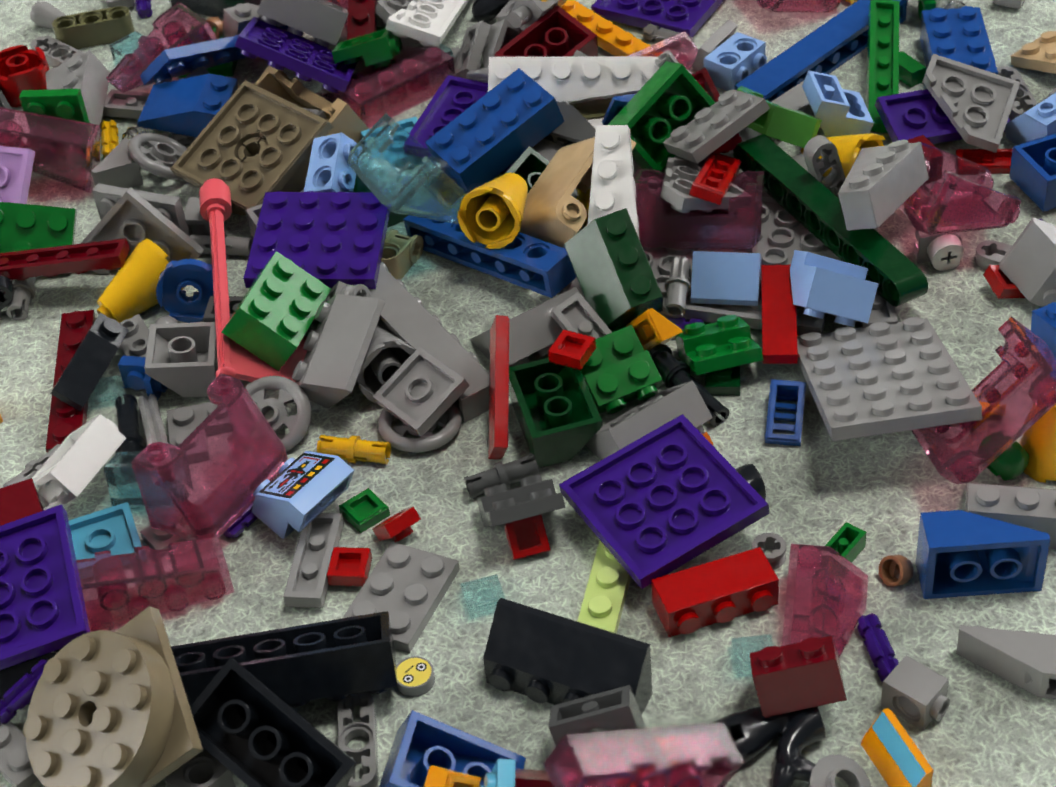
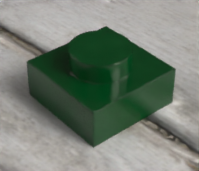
(723, 382)

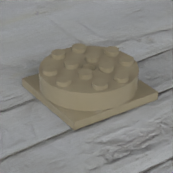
(254, 147)
(111, 710)

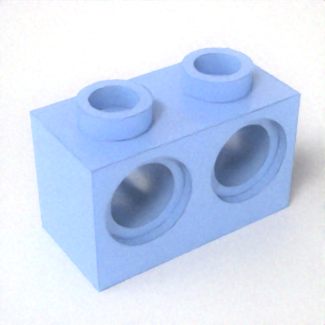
(735, 60)
(329, 166)

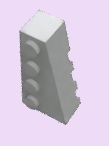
(86, 74)
(881, 183)

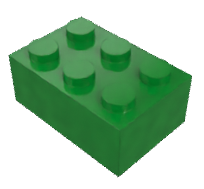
(657, 109)
(276, 311)

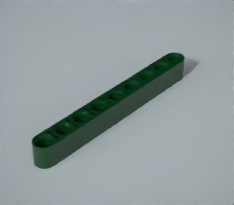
(822, 215)

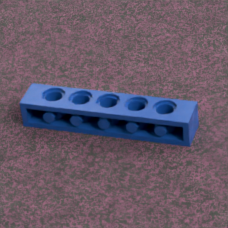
(523, 262)

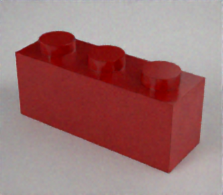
(715, 592)

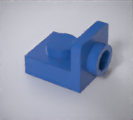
(134, 376)

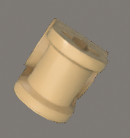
(401, 252)

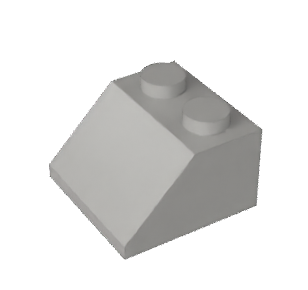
(1032, 262)
(183, 356)

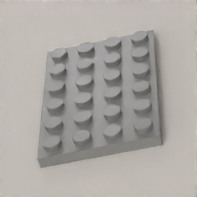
(884, 379)

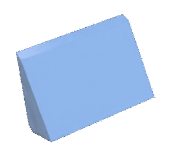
(726, 278)

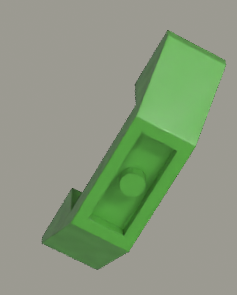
(784, 123)

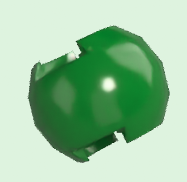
(1010, 463)

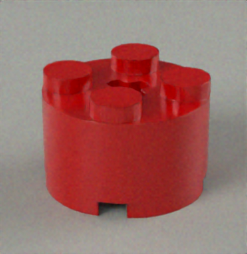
(21, 71)

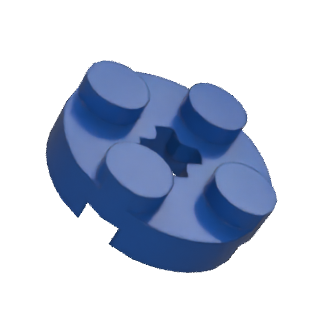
(178, 275)

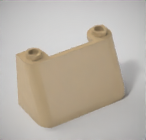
(338, 113)
(549, 207)

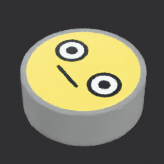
(415, 676)

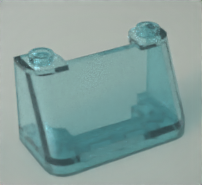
(405, 174)

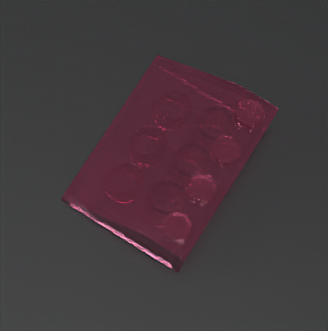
(397, 86)

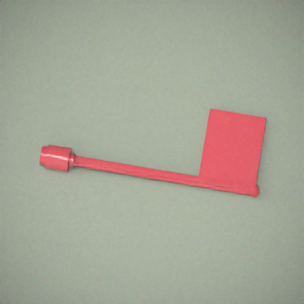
(231, 357)

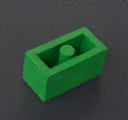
(910, 70)
(848, 541)

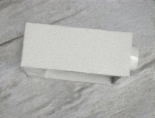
(76, 461)

